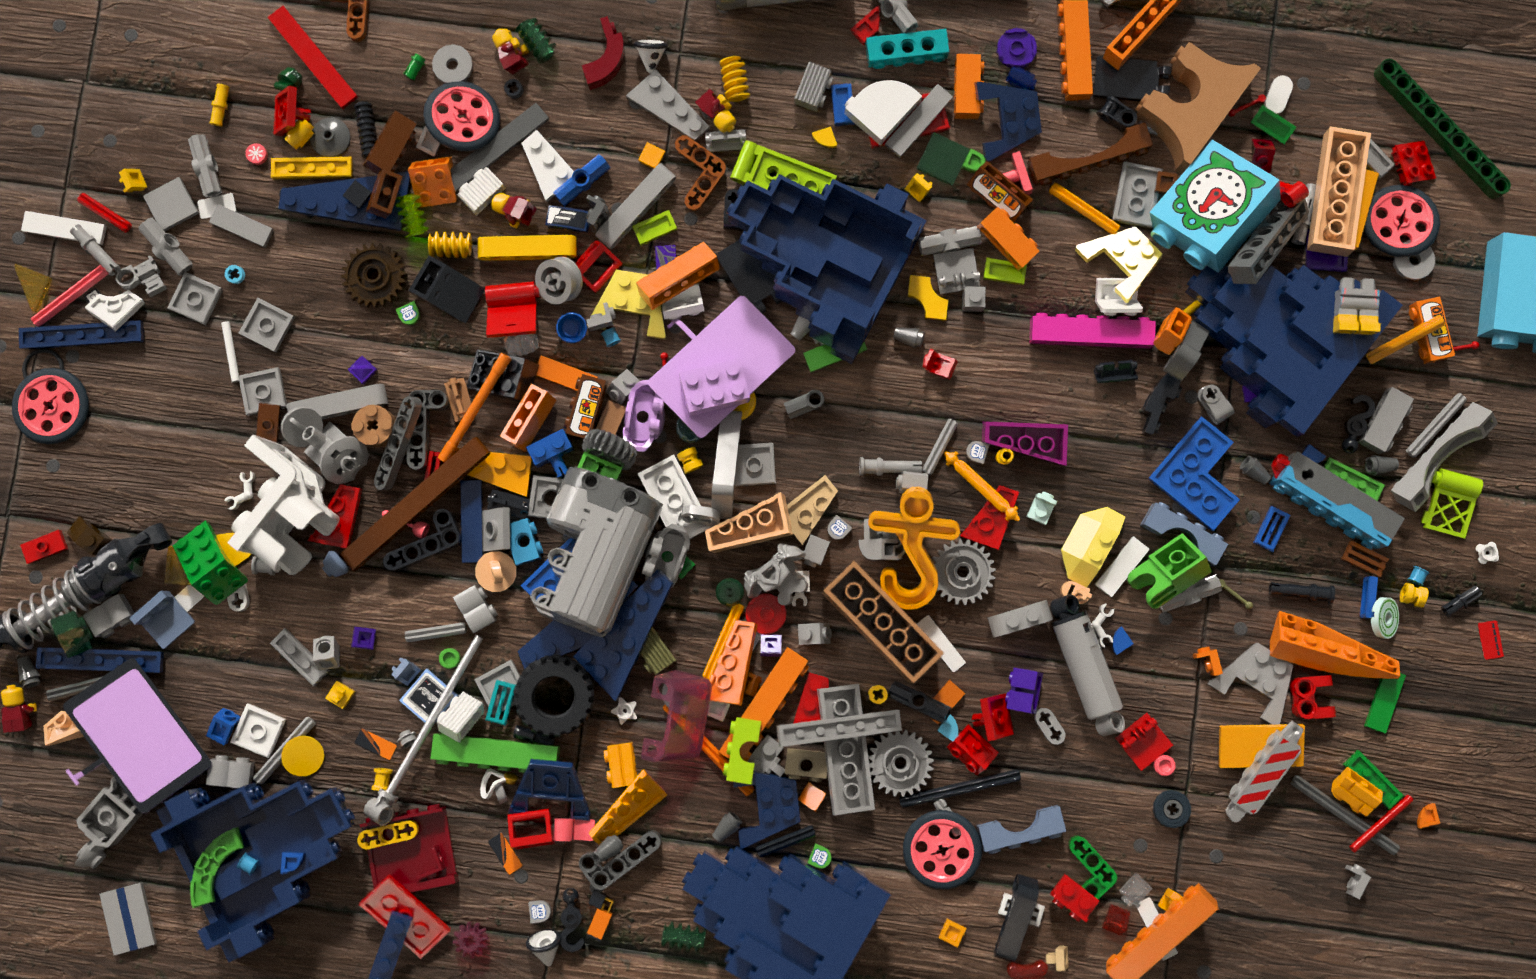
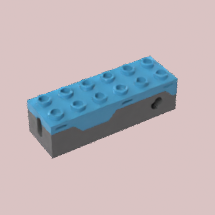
(1334, 500)

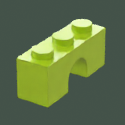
(738, 769)

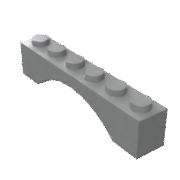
(1470, 426)

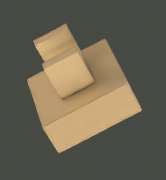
(1059, 957)

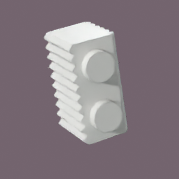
(480, 190)
(460, 716)

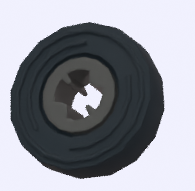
(1180, 802)

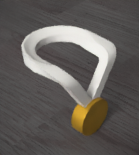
(509, 778)

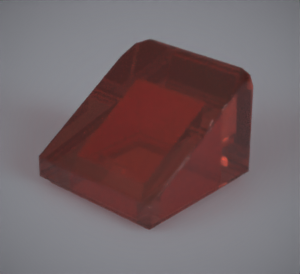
(1116, 920)

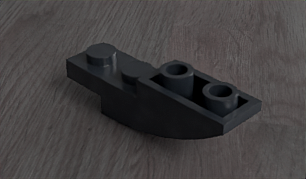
(1165, 390)

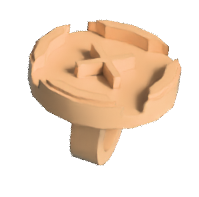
(495, 571)

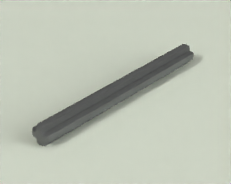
(1342, 813)

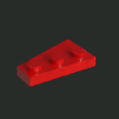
(345, 505)
(990, 524)
(809, 706)

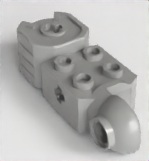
(105, 823)

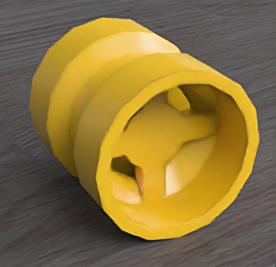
(690, 460)
(1414, 595)

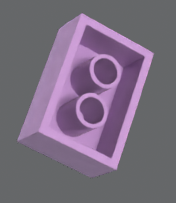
(714, 387)

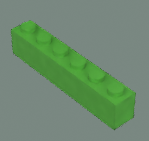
(490, 752)

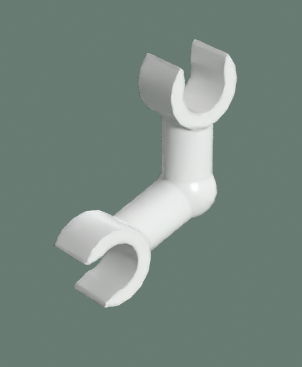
(248, 494)
(1097, 625)

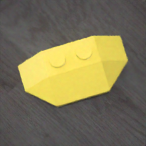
(1090, 544)

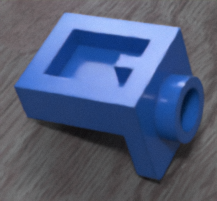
(222, 726)

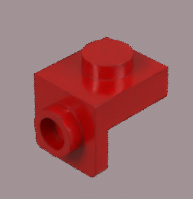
(939, 364)

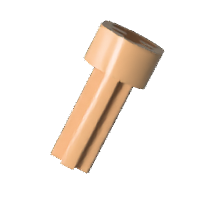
(1079, 591)

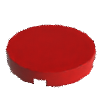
(767, 621)

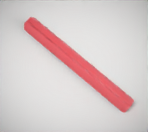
(69, 296)

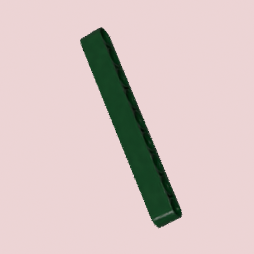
(1446, 138)

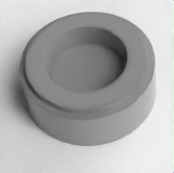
(500, 793)

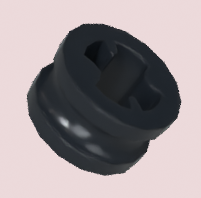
(512, 82)

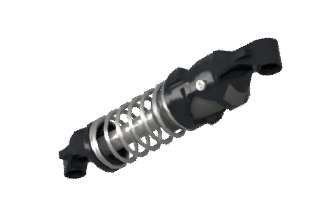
(87, 583)

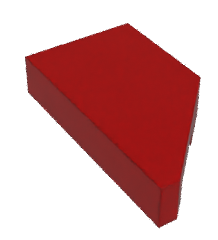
(867, 26)

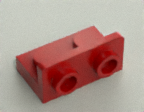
(972, 750)
(1074, 897)

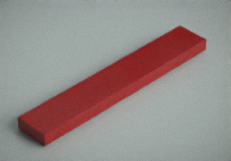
(312, 57)

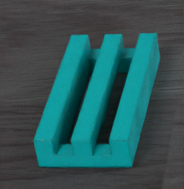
(493, 699)

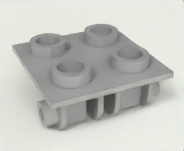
(956, 270)

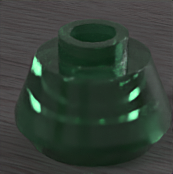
(722, 592)

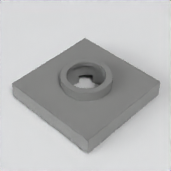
(540, 487)
(496, 529)

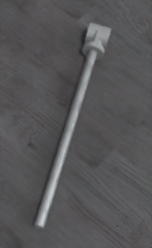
(380, 808)

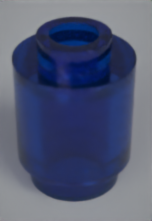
(1021, 79)

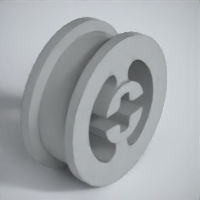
(549, 282)

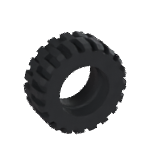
(554, 724)

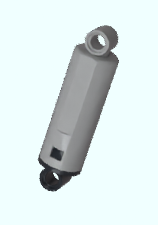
(1087, 665)

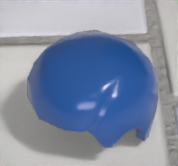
(571, 327)

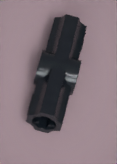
(930, 708)

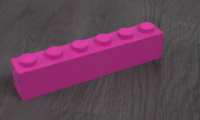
(1092, 331)

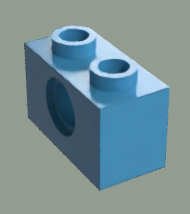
(524, 554)

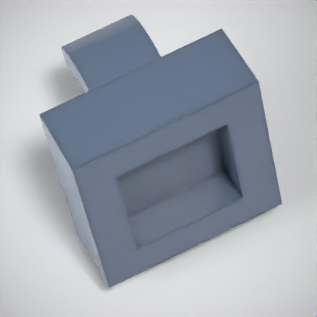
(405, 671)

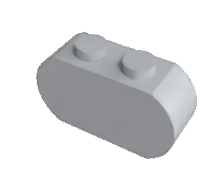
(1020, 618)

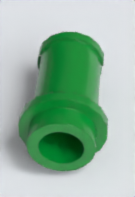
(414, 66)

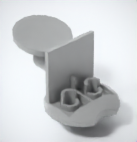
(329, 448)

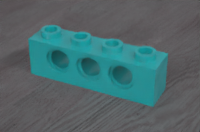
(915, 40)

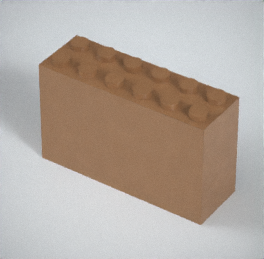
(882, 623)

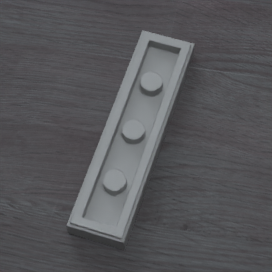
(918, 120)

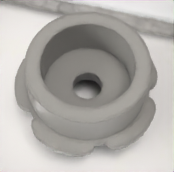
(406, 738)

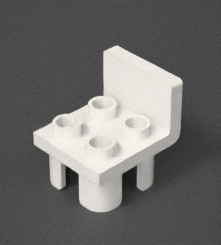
(284, 503)

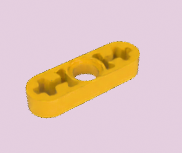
(372, 832)

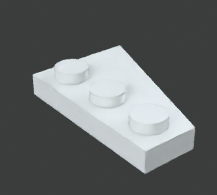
(546, 163)

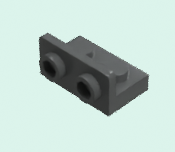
(597, 214)

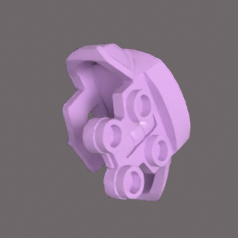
(643, 399)

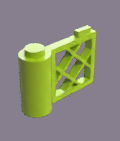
(1457, 486)

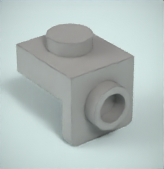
(621, 386)
(814, 633)

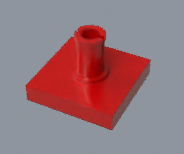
(287, 112)
(994, 717)

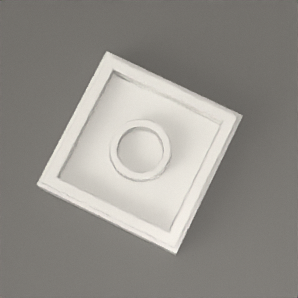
(258, 730)

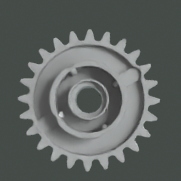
(977, 567)
(884, 763)

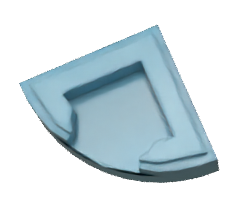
(949, 728)

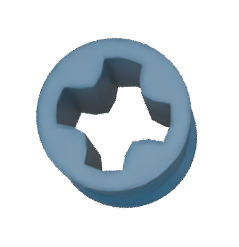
(611, 337)
(1418, 576)
(248, 864)

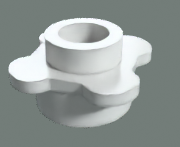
(1493, 553)

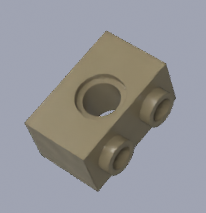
(796, 756)

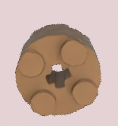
(363, 423)

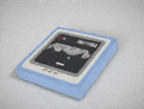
(424, 695)

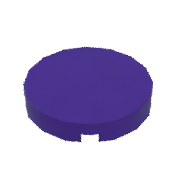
(1016, 48)

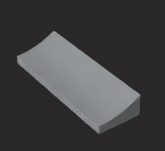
(846, 757)

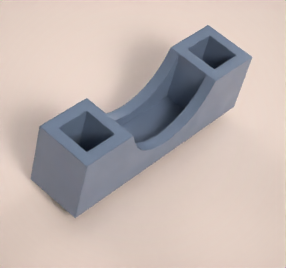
(1161, 519)
(1046, 823)

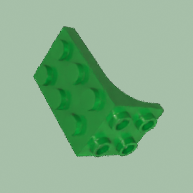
(208, 565)

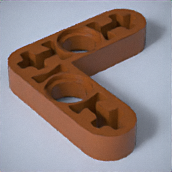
(351, 26)
(707, 173)

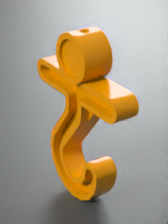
(911, 529)

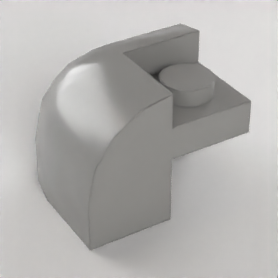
(880, 545)

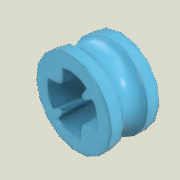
(234, 268)

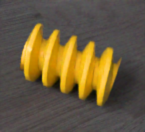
(733, 80)
(450, 245)

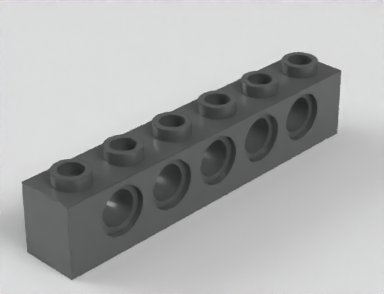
(1267, 242)

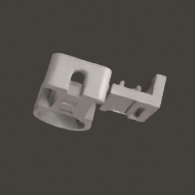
(147, 273)

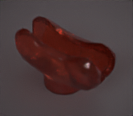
(1027, 971)

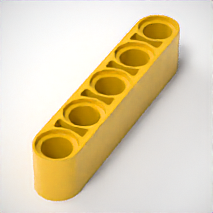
(527, 247)

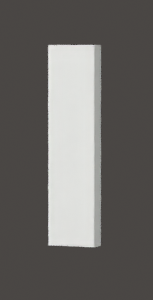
(60, 226)

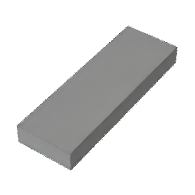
(241, 225)
(298, 656)

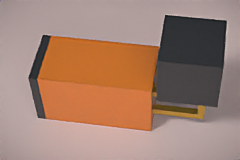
(601, 916)

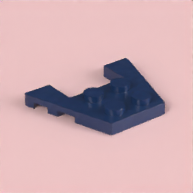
(1017, 115)
(551, 781)
(776, 807)

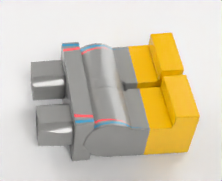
(1356, 308)

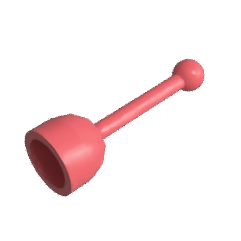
(419, 529)

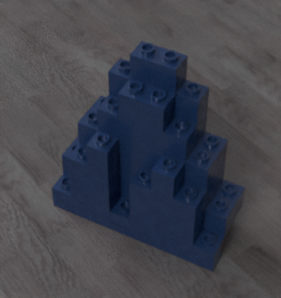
(829, 252)
(1282, 339)
(268, 827)
(784, 920)

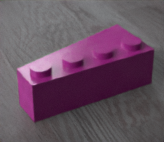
(1032, 439)

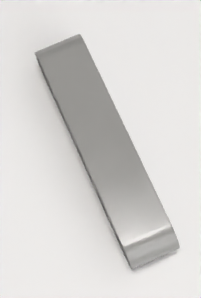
(635, 206)
(344, 402)

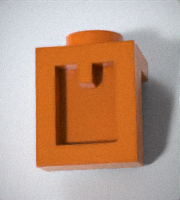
(1212, 661)

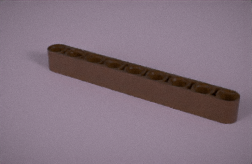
(415, 504)

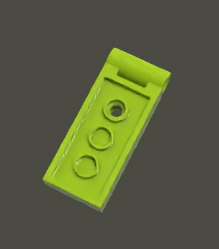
(758, 162)

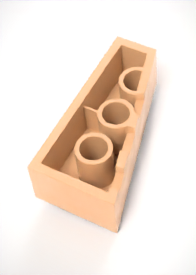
(758, 524)

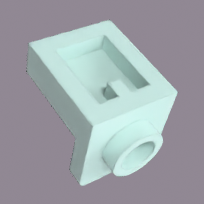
(1041, 507)

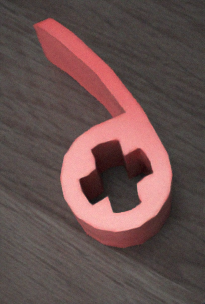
(571, 829)

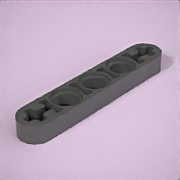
(383, 479)

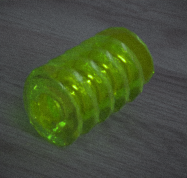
(412, 215)

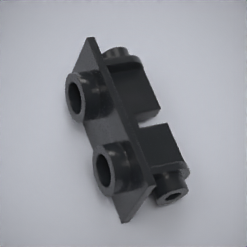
(1108, 373)
(518, 505)

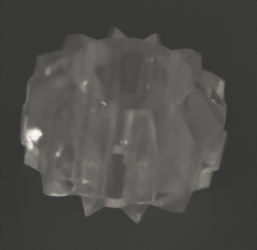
(521, 344)

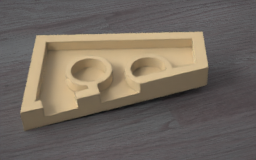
(809, 507)

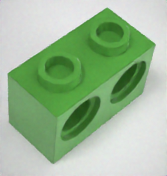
(600, 466)

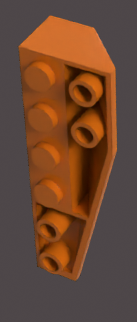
(1327, 650)

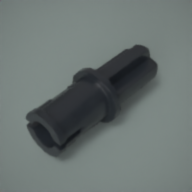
(1462, 601)
(528, 735)

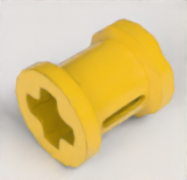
(883, 692)
(381, 778)

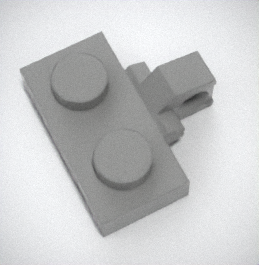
(766, 757)

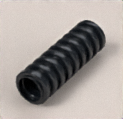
(365, 126)

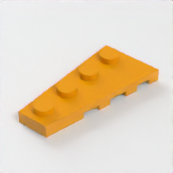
(505, 471)
(629, 807)

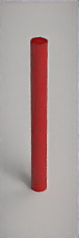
(1381, 823)

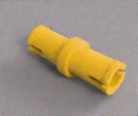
(219, 105)
(1008, 453)

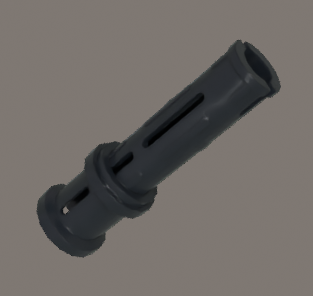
(1309, 592)

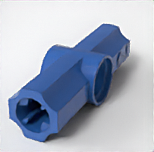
(592, 171)

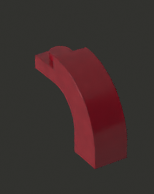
(608, 65)

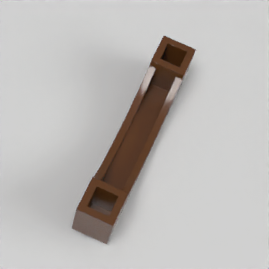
(1046, 168)

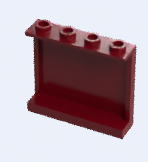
(414, 856)

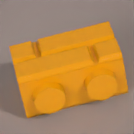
(621, 764)
(1356, 791)

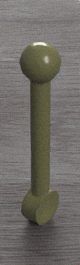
(1249, 605)

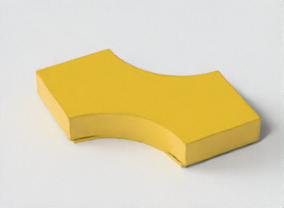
(922, 291)

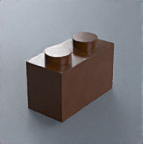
(384, 193)

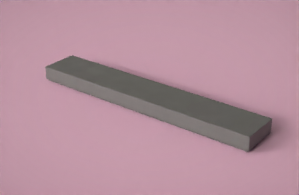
(500, 145)

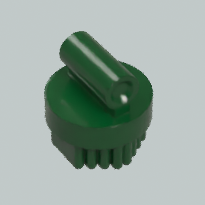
(287, 78)

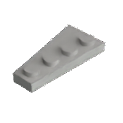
(663, 101)

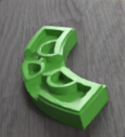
(208, 864)

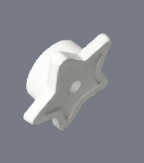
(622, 704)

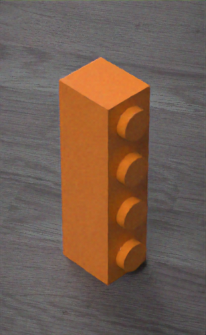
(677, 275)

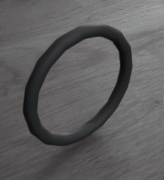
(29, 356)

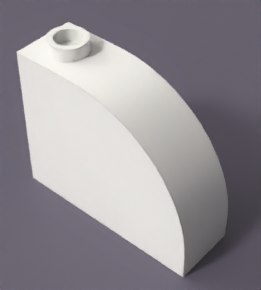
(882, 108)

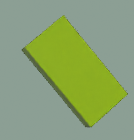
(654, 227)
(1003, 272)

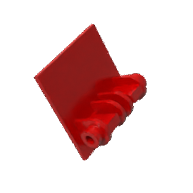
(1414, 162)
(1144, 741)

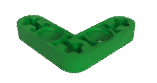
(1096, 879)

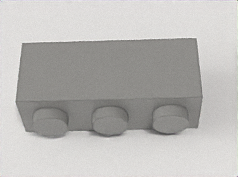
(1386, 420)

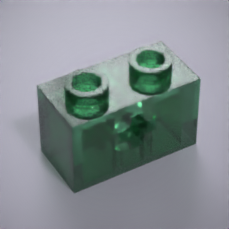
(72, 633)

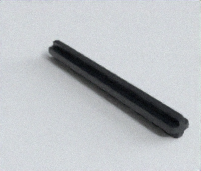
(960, 788)

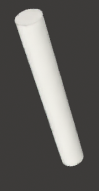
(230, 351)

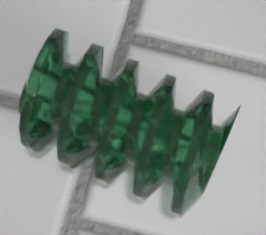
(535, 40)
(683, 937)

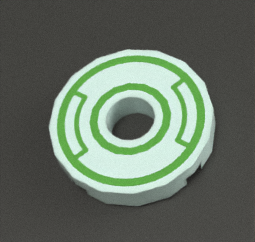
(1385, 618)

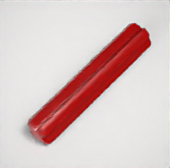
(104, 212)

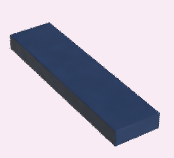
(471, 520)

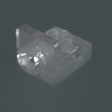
(1135, 890)

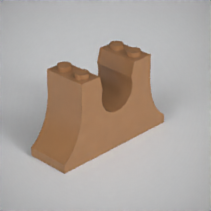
(1213, 92)

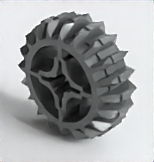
(610, 448)

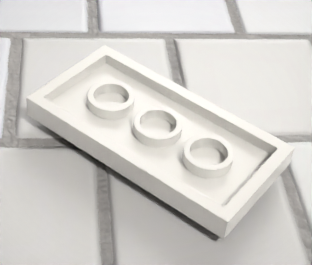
(670, 487)

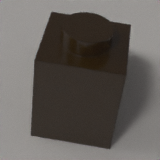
(88, 536)

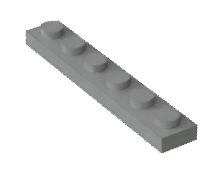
(838, 728)

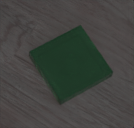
(943, 159)

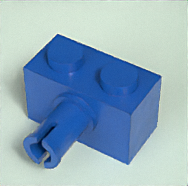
(551, 451)

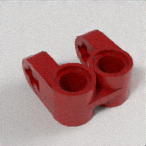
(1308, 697)

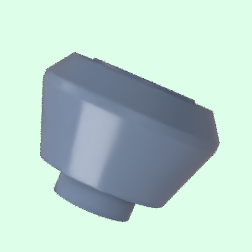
(334, 565)

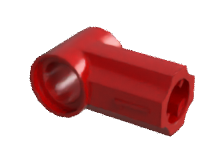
(1293, 194)

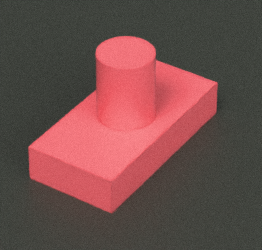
(1020, 173)

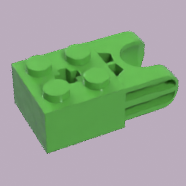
(1170, 571)

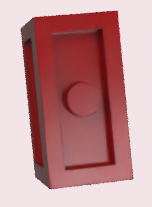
(590, 257)
(530, 841)

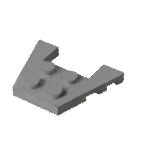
(1262, 673)

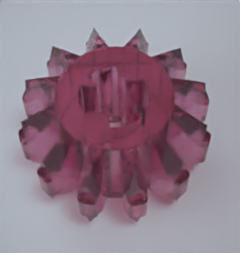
(475, 947)

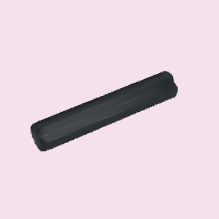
(785, 841)

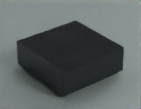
(357, 194)

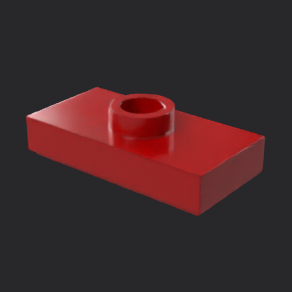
(44, 546)

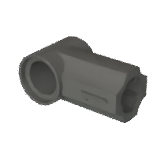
(802, 405)

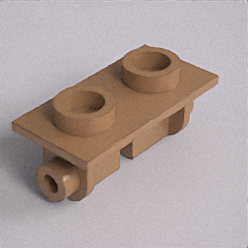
(458, 397)

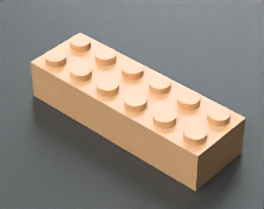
(1339, 191)

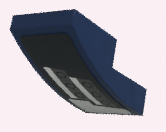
(567, 218)

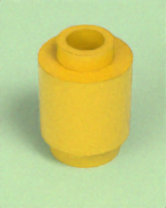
(299, 134)

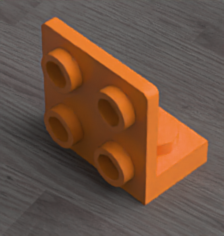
(433, 181)

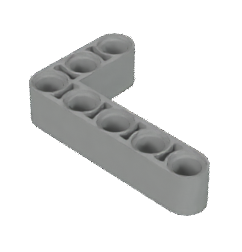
(726, 464)

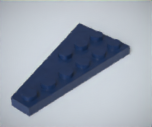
(327, 202)
(554, 640)
(614, 655)

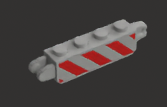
(1265, 772)

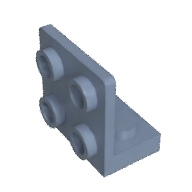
(163, 618)

